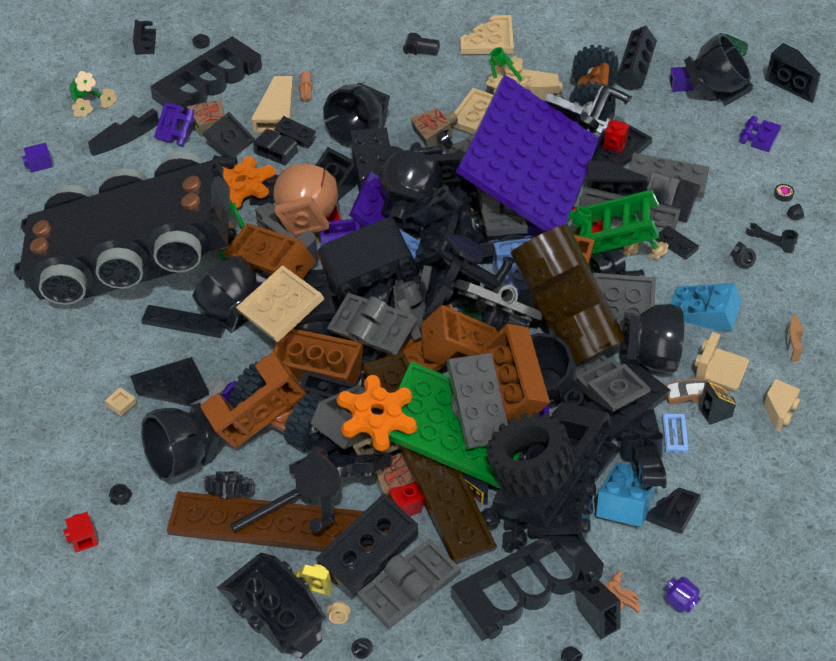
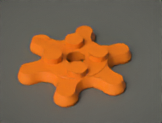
(248, 179)
(376, 425)

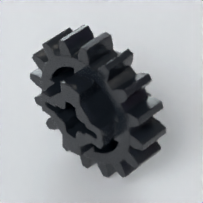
(228, 484)

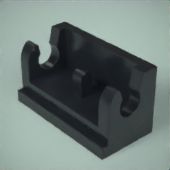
(144, 38)

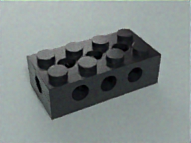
(364, 531)

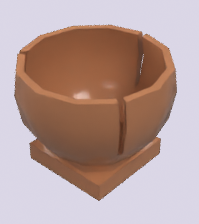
(302, 200)

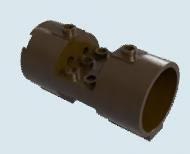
(567, 292)

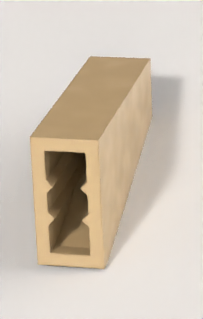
(541, 83)
(274, 104)

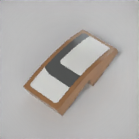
(794, 338)
(686, 390)

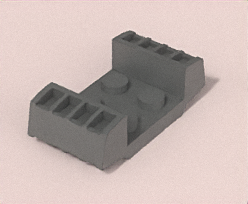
(269, 220)

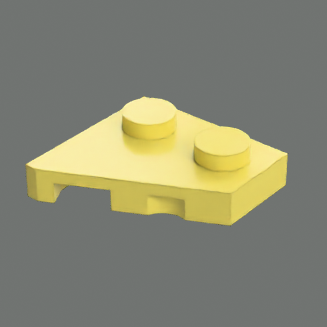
(317, 578)

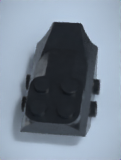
(276, 604)

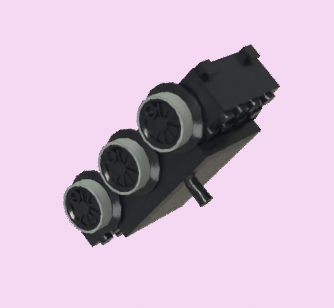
(126, 231)

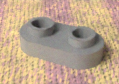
(214, 386)

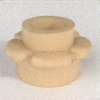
(336, 610)

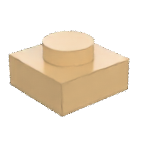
(120, 401)

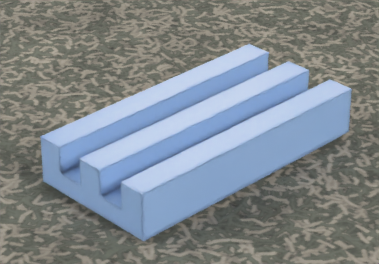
(676, 448)

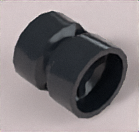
(608, 263)

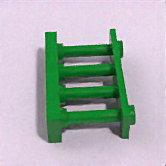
(627, 233)

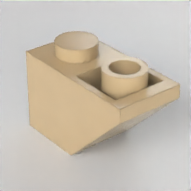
(780, 402)

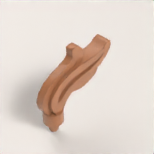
(626, 596)

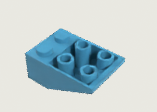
(709, 305)
(623, 498)

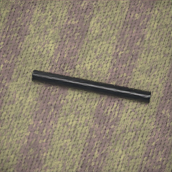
(264, 510)

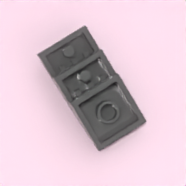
(608, 382)

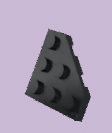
(174, 381)

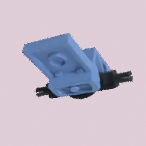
(501, 248)

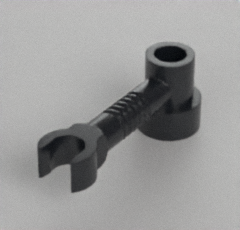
(787, 239)

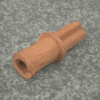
(305, 86)

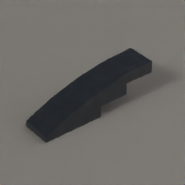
(119, 135)

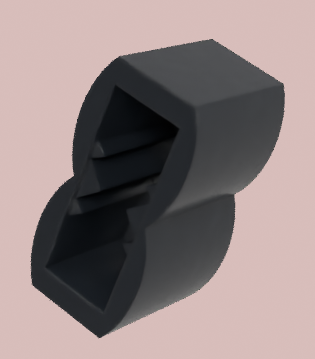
(275, 147)

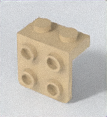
(719, 365)

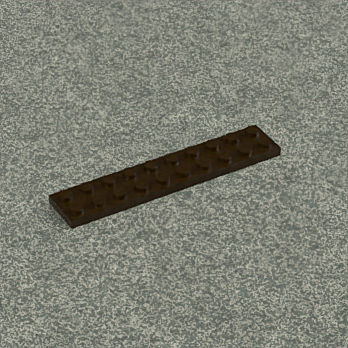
(440, 486)

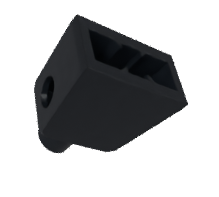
(599, 607)

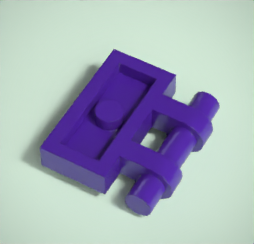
(169, 123)
(765, 137)

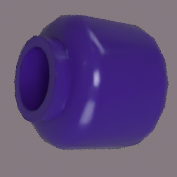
(682, 594)

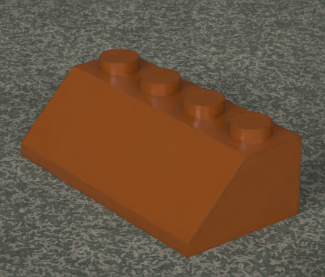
(321, 355)
(517, 371)

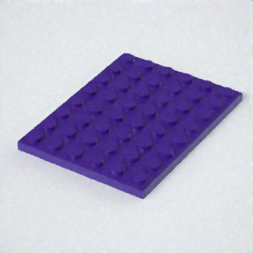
(528, 155)

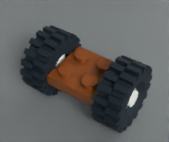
(592, 70)
(293, 422)

